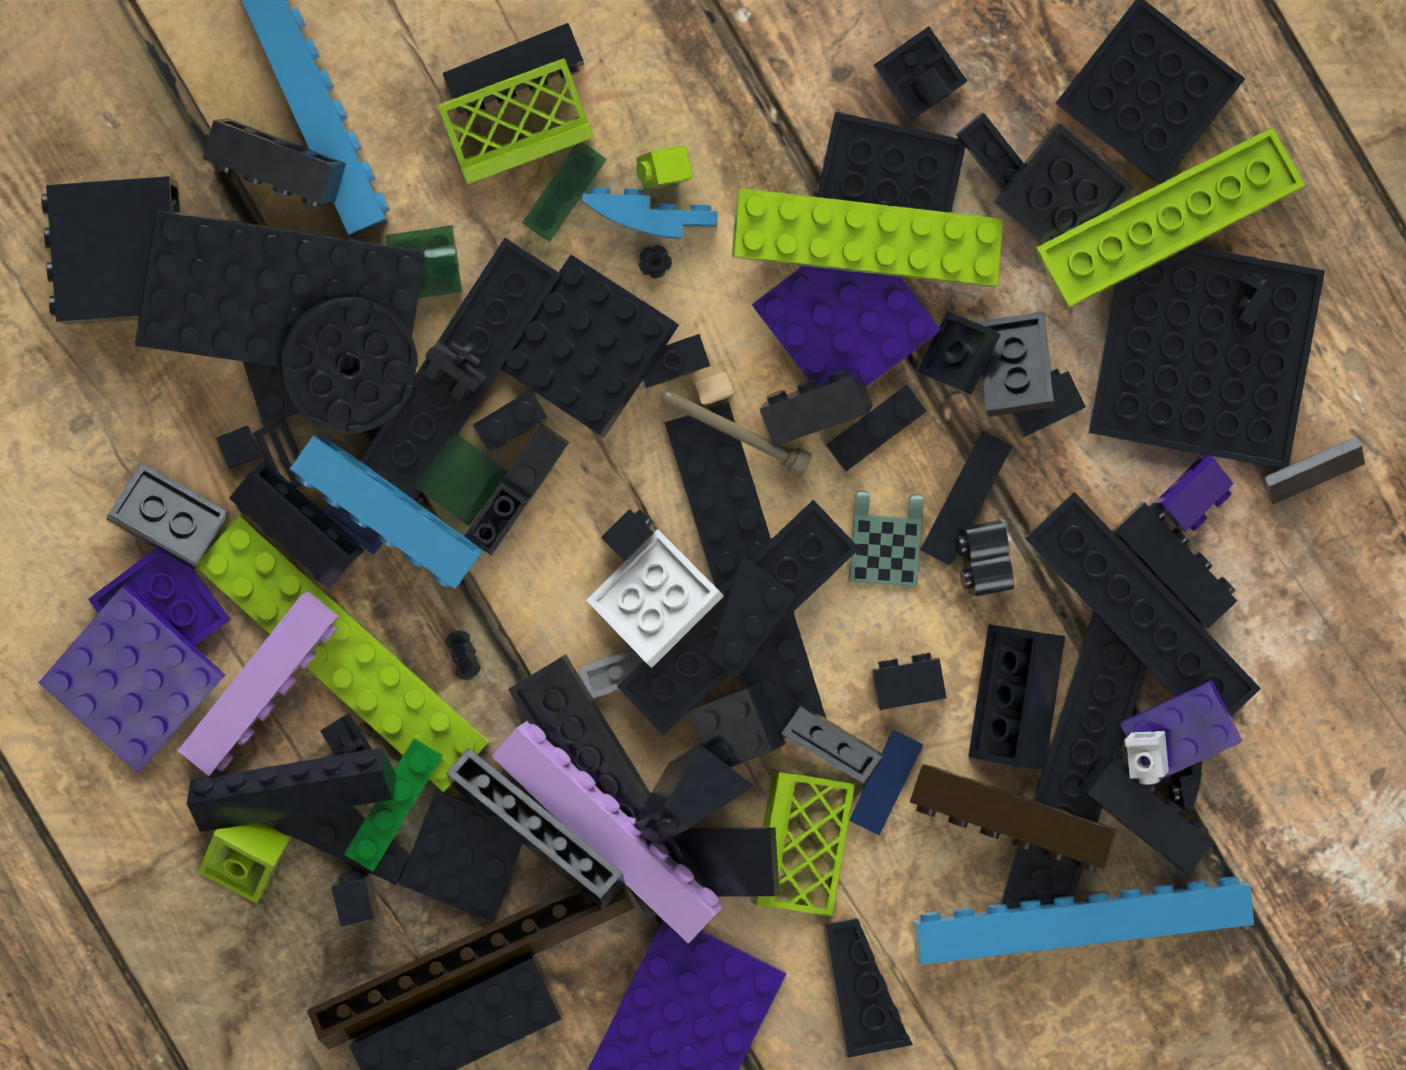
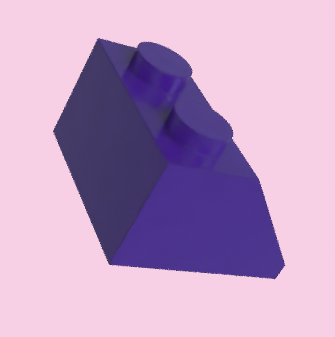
(1195, 493)

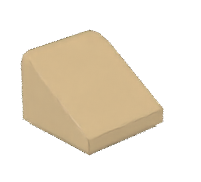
(714, 389)

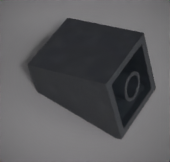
(688, 793)

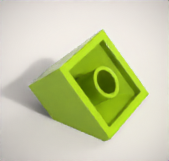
(244, 858)

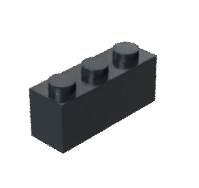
(815, 406)

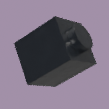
(628, 533)

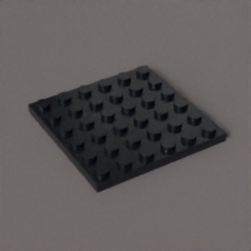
(1193, 376)

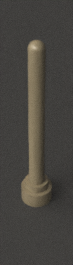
(794, 460)

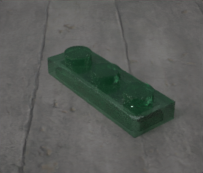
(564, 191)

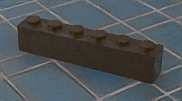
(1013, 816)

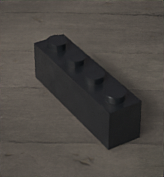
(513, 61)
(274, 161)
(296, 524)
(1175, 565)
(1146, 815)

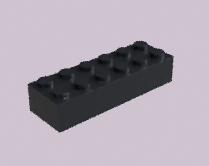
(464, 1023)

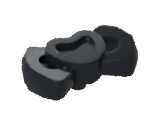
(463, 655)

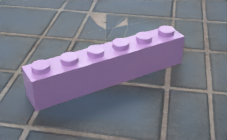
(259, 683)

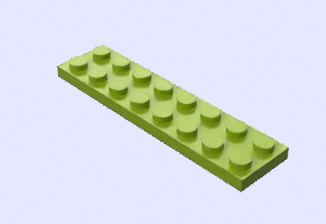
(1169, 218)
(867, 238)

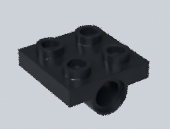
(920, 73)

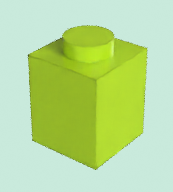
(664, 167)

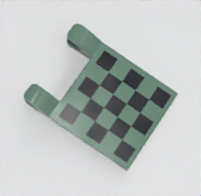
(886, 544)

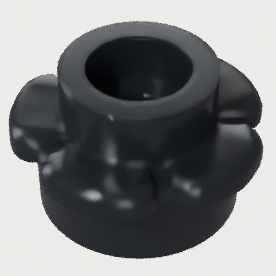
(664, 261)

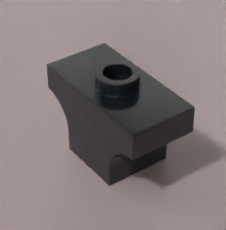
(678, 361)

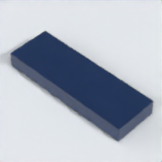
(886, 782)

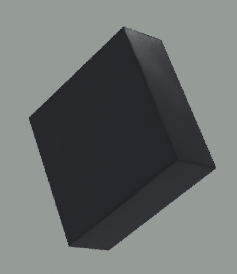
(238, 447)

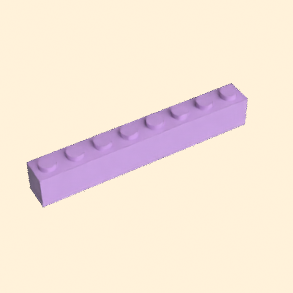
(601, 824)

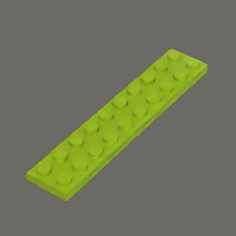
(351, 661)

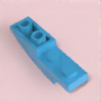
(634, 213)

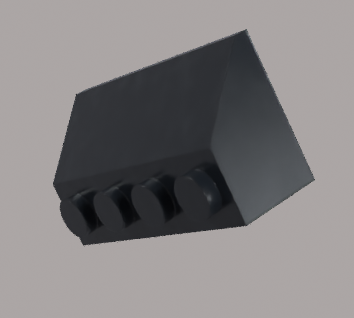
(1016, 697)

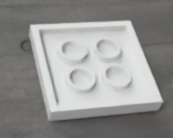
(654, 598)

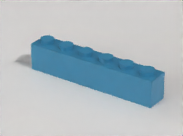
(385, 510)

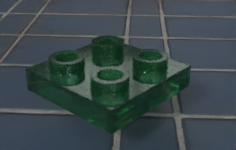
(441, 263)

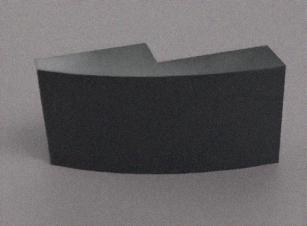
(1186, 786)

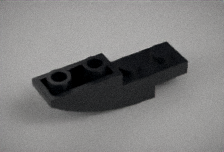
(516, 489)

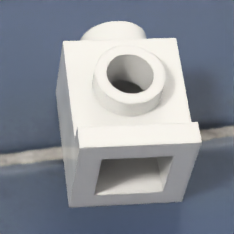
(1149, 745)

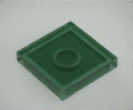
(461, 478)

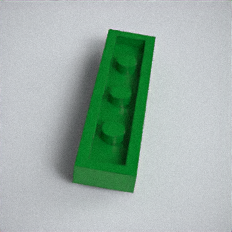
(387, 816)

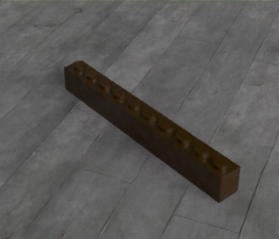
(461, 964)

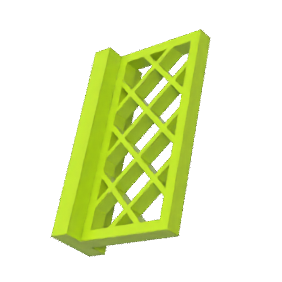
(525, 148)
(778, 816)

